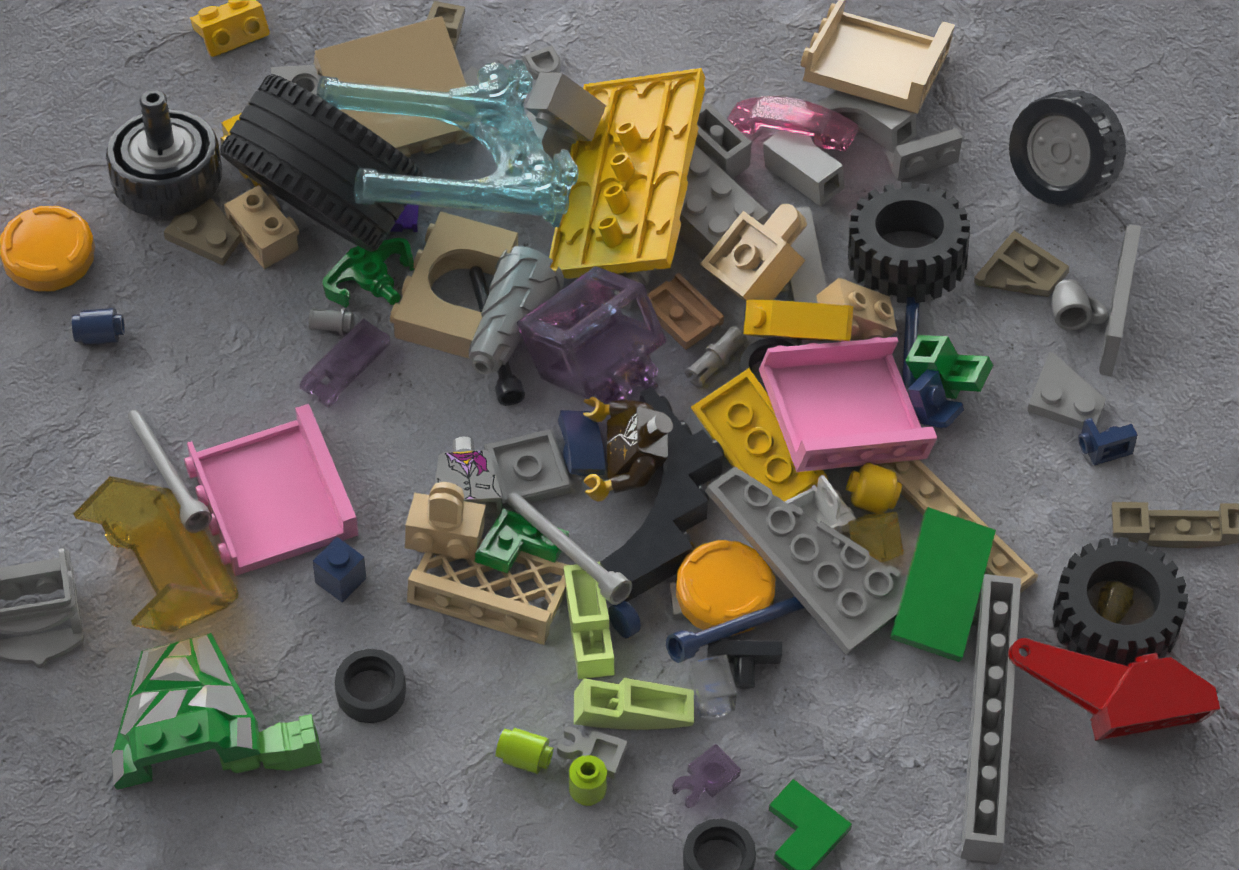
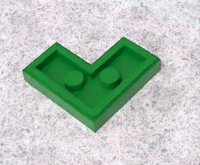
(509, 537)
(815, 826)

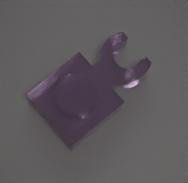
(708, 773)

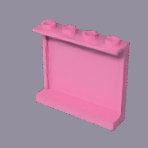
(843, 404)
(272, 494)

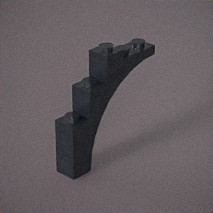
(681, 503)

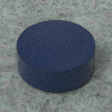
(624, 619)

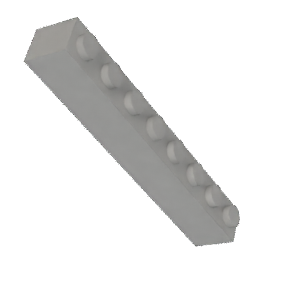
(991, 720)

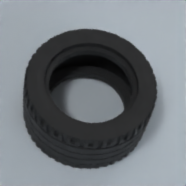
(311, 159)

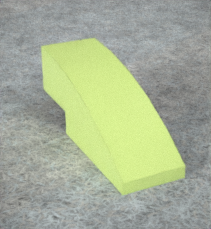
(588, 624)
(632, 705)

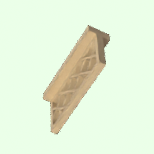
(481, 604)

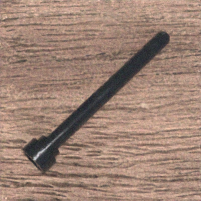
(508, 388)

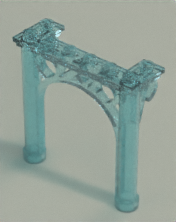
(525, 175)

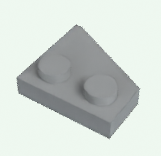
(1065, 395)

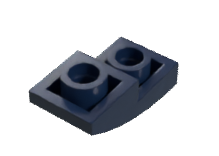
(583, 443)

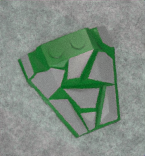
(182, 706)

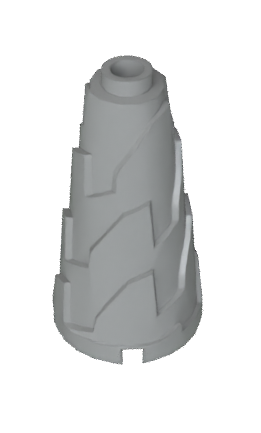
(518, 287)

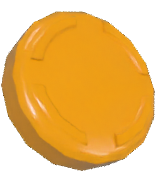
(47, 248)
(723, 583)

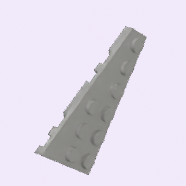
(824, 570)

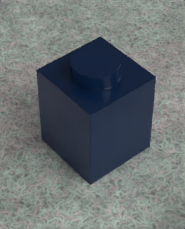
(339, 569)

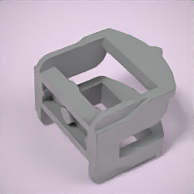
(41, 578)

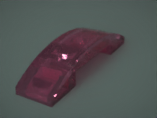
(794, 115)

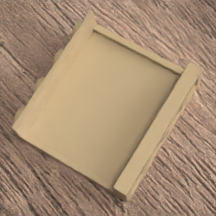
(406, 58)
(875, 59)

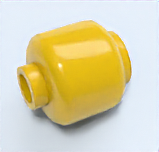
(874, 488)

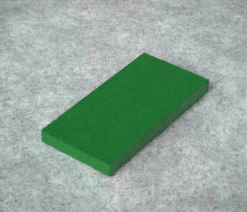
(943, 584)

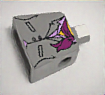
(473, 473)

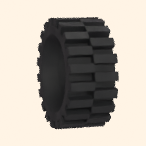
(908, 270)
(1111, 641)

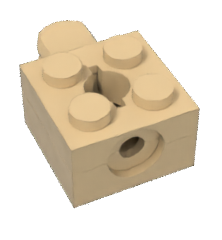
(749, 244)

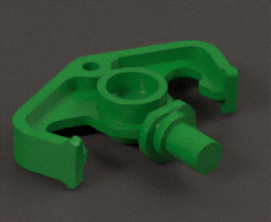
(368, 271)

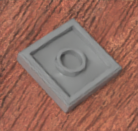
(530, 467)

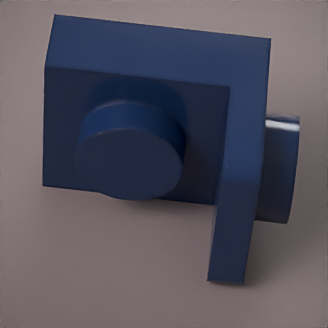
(931, 403)
(1108, 445)

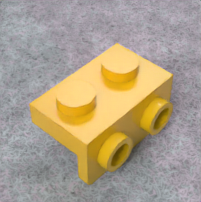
(230, 25)

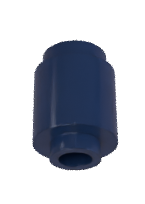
(98, 326)

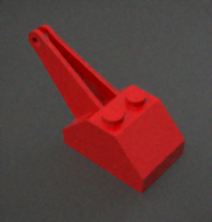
(1120, 697)

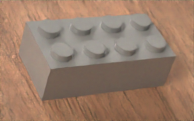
(712, 205)

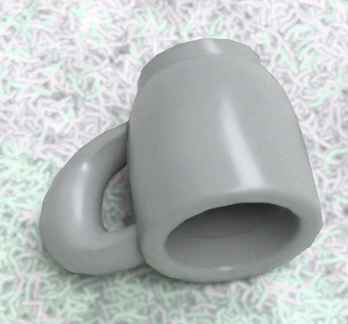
(1073, 306)

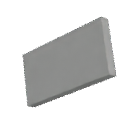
(1119, 300)

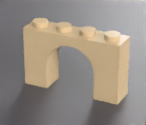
(449, 246)

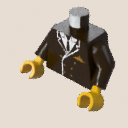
(634, 445)

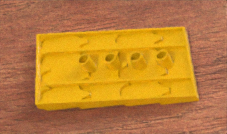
(631, 176)

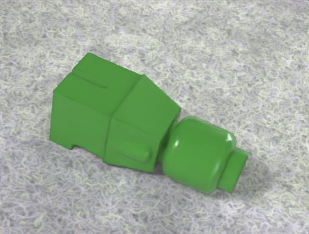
(283, 747)

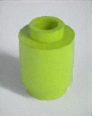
(524, 750)
(587, 780)

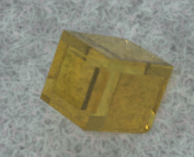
(878, 535)

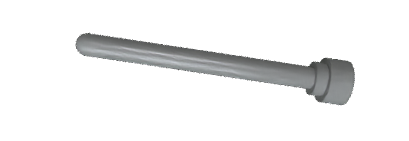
(193, 513)
(613, 585)

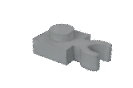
(603, 746)

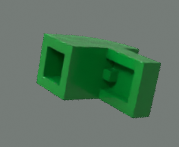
(955, 370)

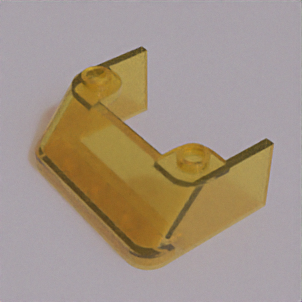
(177, 563)

